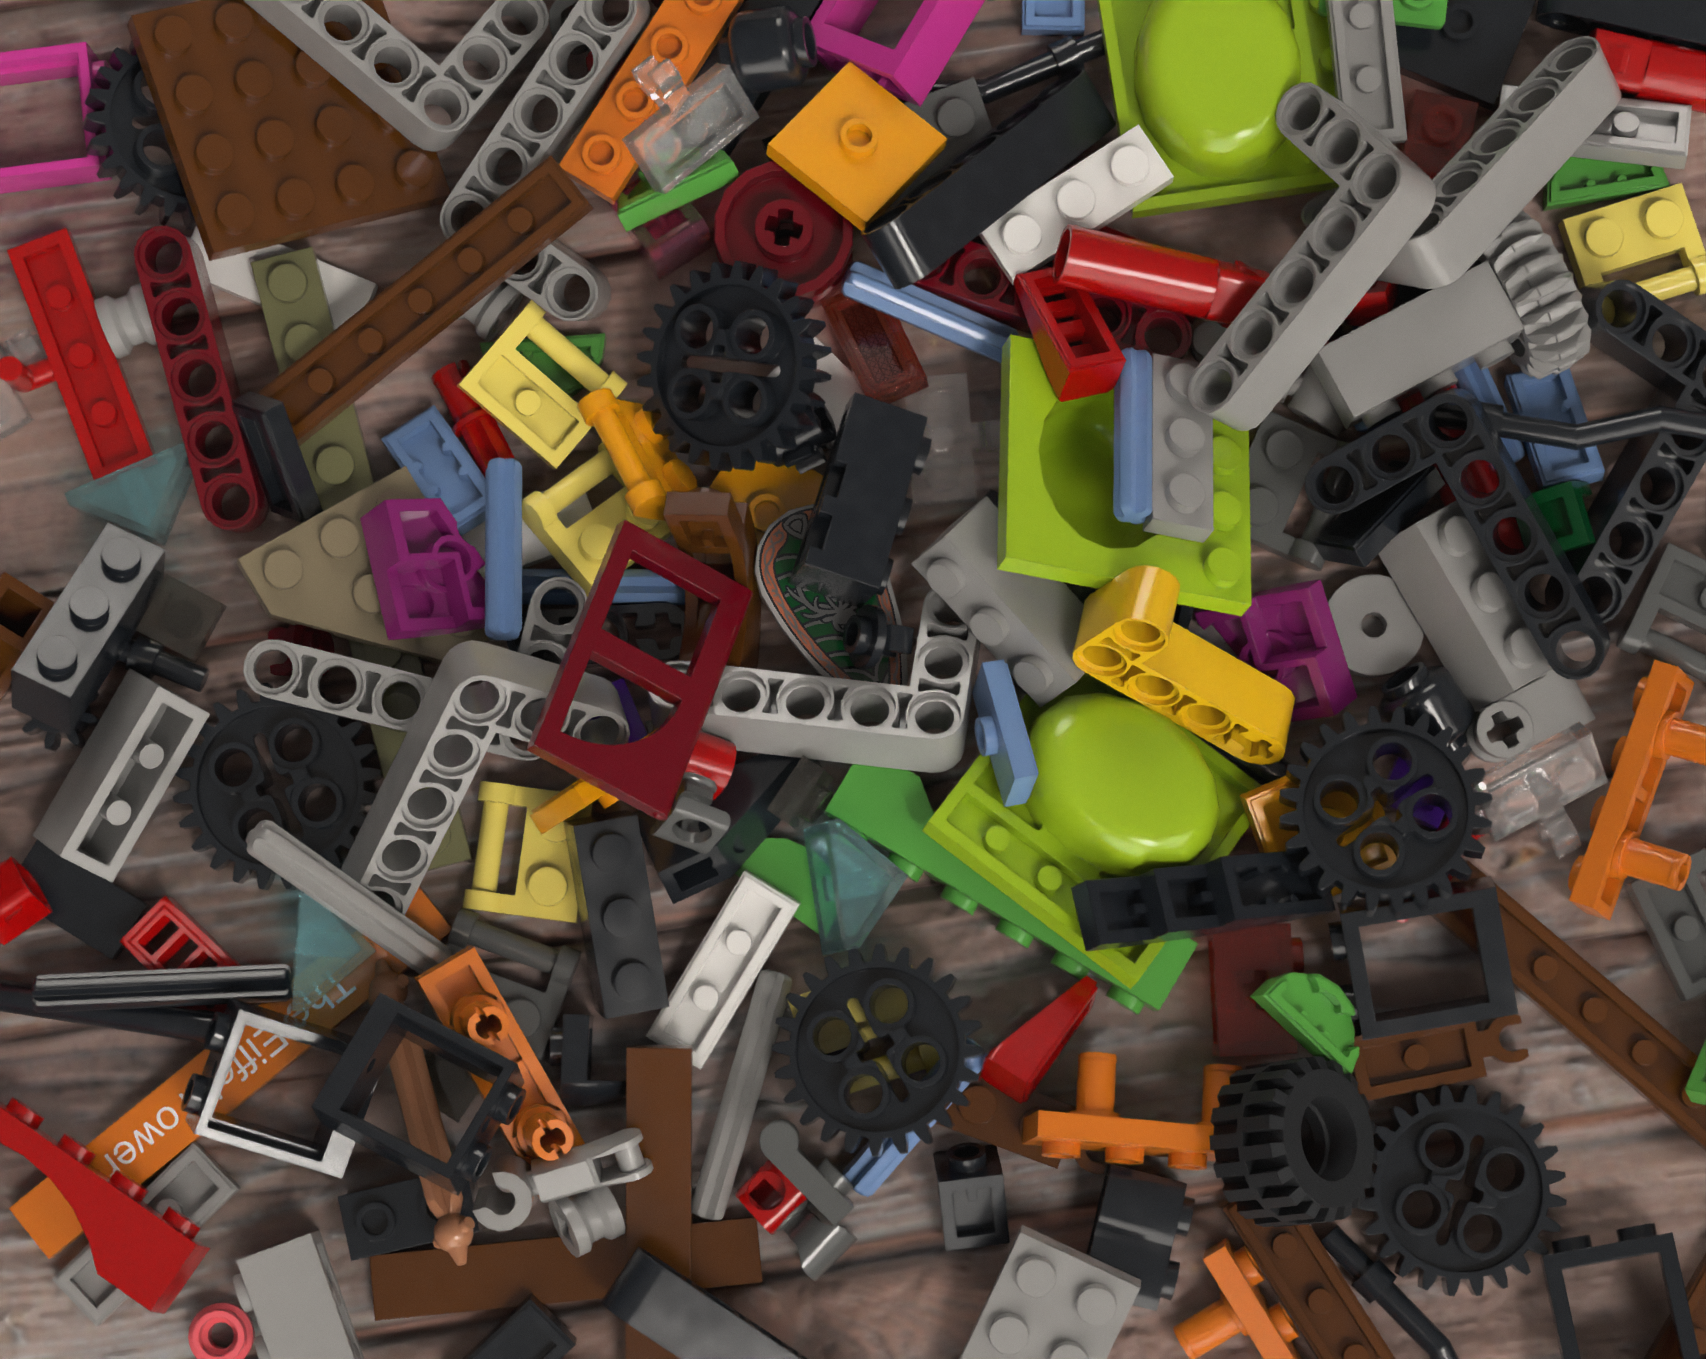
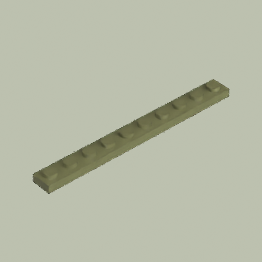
(340, 467)

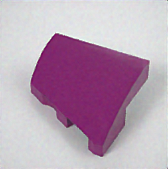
(423, 569)
(1293, 641)

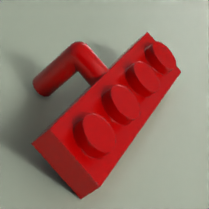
(77, 355)

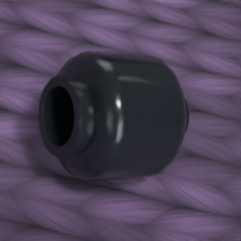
(769, 48)
(1430, 692)

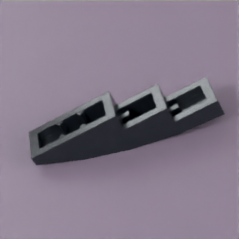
(1197, 900)

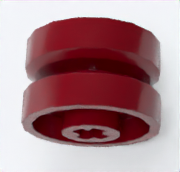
(774, 202)

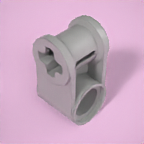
(1533, 714)

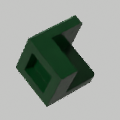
(1565, 514)

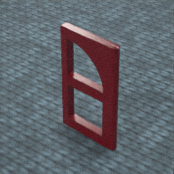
(650, 769)

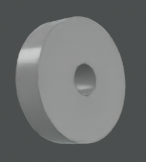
(1401, 631)

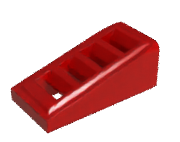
(1077, 369)
(163, 912)
(1030, 1051)

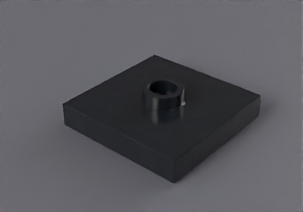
(1470, 49)

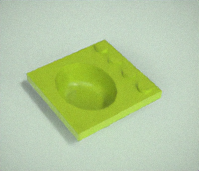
(1209, 90)
(1060, 496)
(1109, 801)

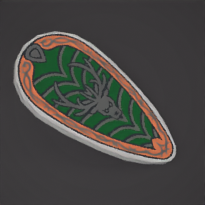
(813, 620)

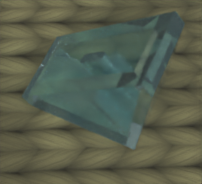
(139, 496)
(848, 883)
(323, 952)

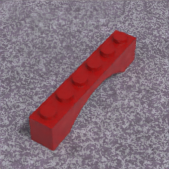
(129, 1241)

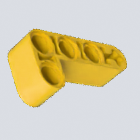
(1138, 650)

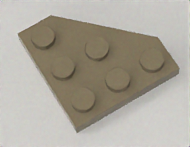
(325, 578)

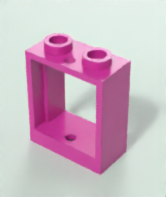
(919, 55)
(44, 65)

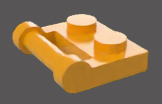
(637, 452)

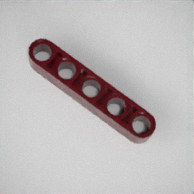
(1005, 306)
(180, 357)

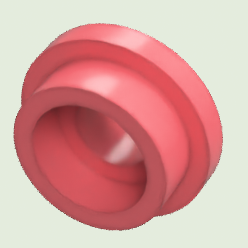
(201, 1332)

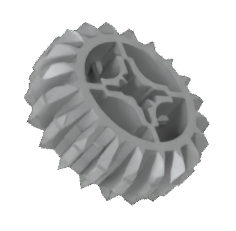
(1542, 296)

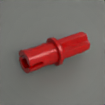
(470, 419)

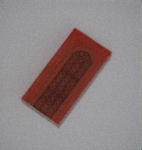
(875, 349)

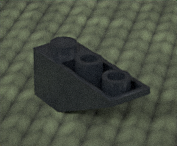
(746, 800)

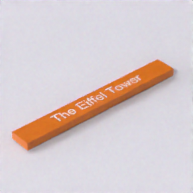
(156, 1127)

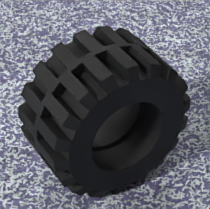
(1293, 1142)

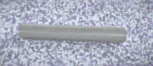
(345, 897)
(741, 1095)

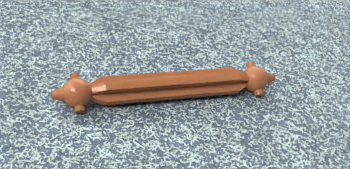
(424, 1122)

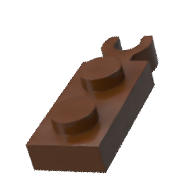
(1430, 1057)
(999, 1121)

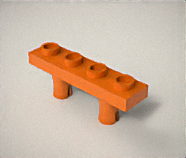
(678, 31)
(1621, 814)
(472, 1005)
(1124, 1139)
(1238, 1310)

